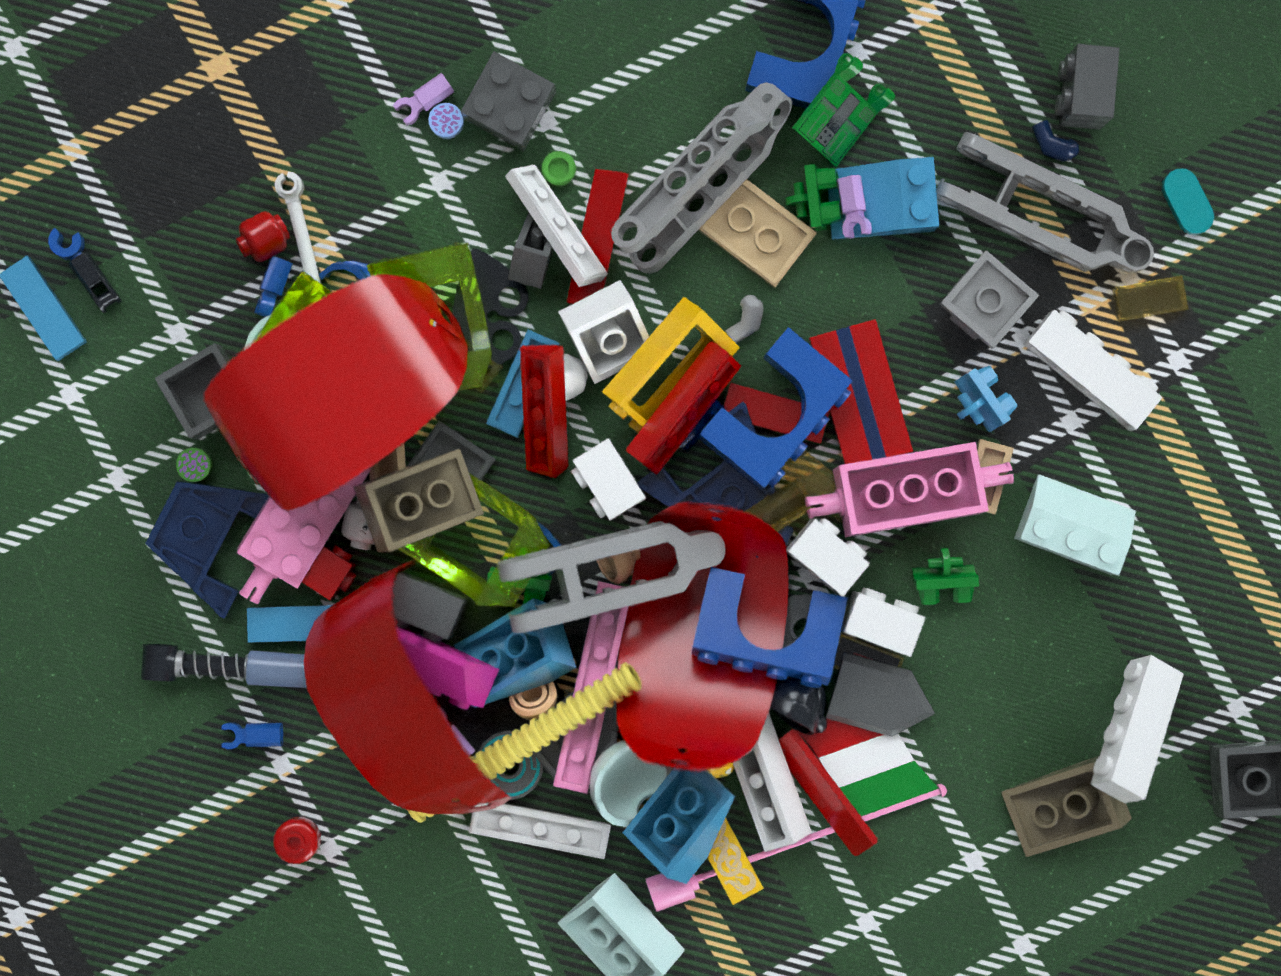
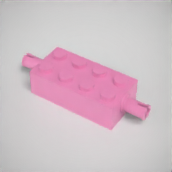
(910, 489)
(288, 542)

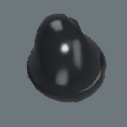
(800, 705)

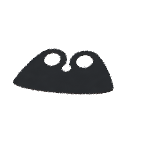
(492, 278)

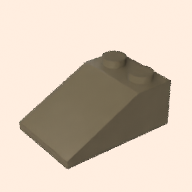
(418, 501)
(1062, 809)

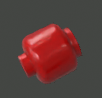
(262, 236)
(297, 840)

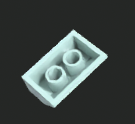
(1077, 525)
(620, 932)

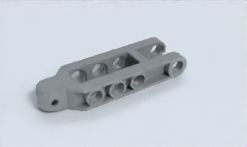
(664, 213)
(1118, 246)
(693, 552)

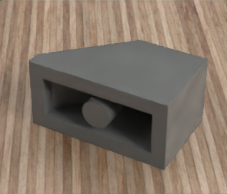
(530, 255)

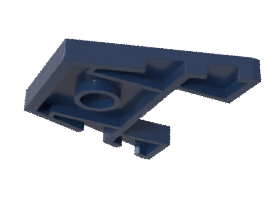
(718, 487)
(193, 531)

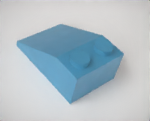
(897, 197)
(523, 658)
(681, 822)

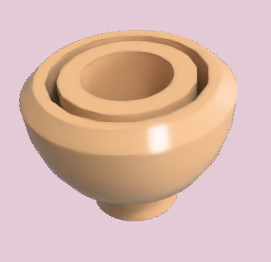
(618, 567)
(534, 701)

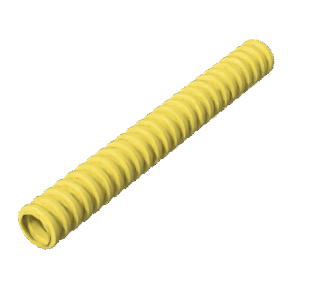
(551, 725)

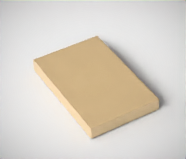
(758, 232)

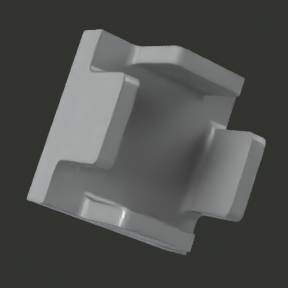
(988, 300)

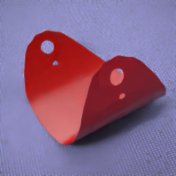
(338, 386)
(689, 702)
(384, 710)

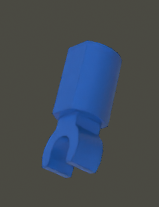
(272, 285)
(255, 735)

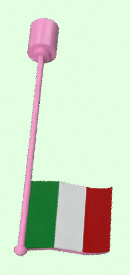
(867, 767)

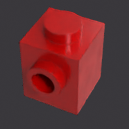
(331, 572)

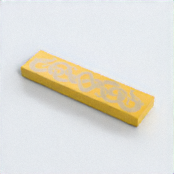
(733, 866)

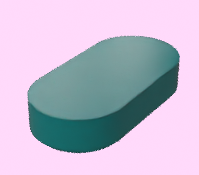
(1187, 201)

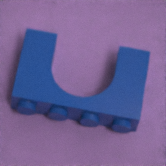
(805, 79)
(819, 388)
(721, 639)

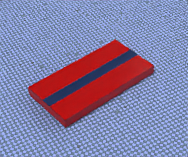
(871, 417)

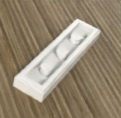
(556, 225)
(542, 829)

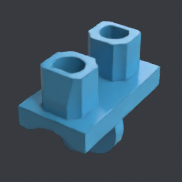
(981, 402)

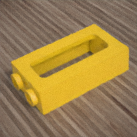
(654, 353)

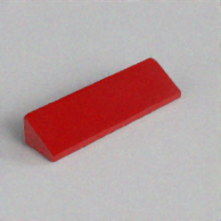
(601, 214)
(683, 407)
(544, 409)
(826, 794)

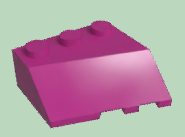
(449, 670)

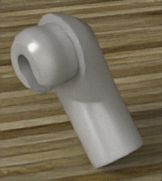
(750, 320)

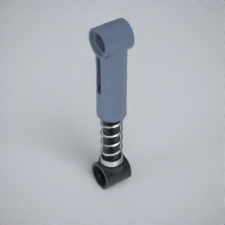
(258, 668)

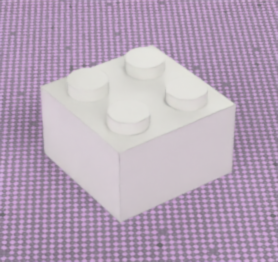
(605, 330)
(608, 479)
(827, 556)
(883, 623)

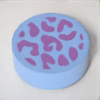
(446, 120)

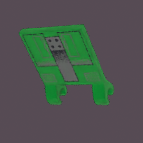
(840, 113)

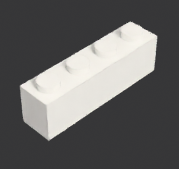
(1093, 370)
(1137, 729)
(771, 792)

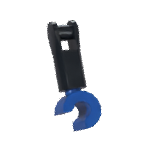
(84, 268)

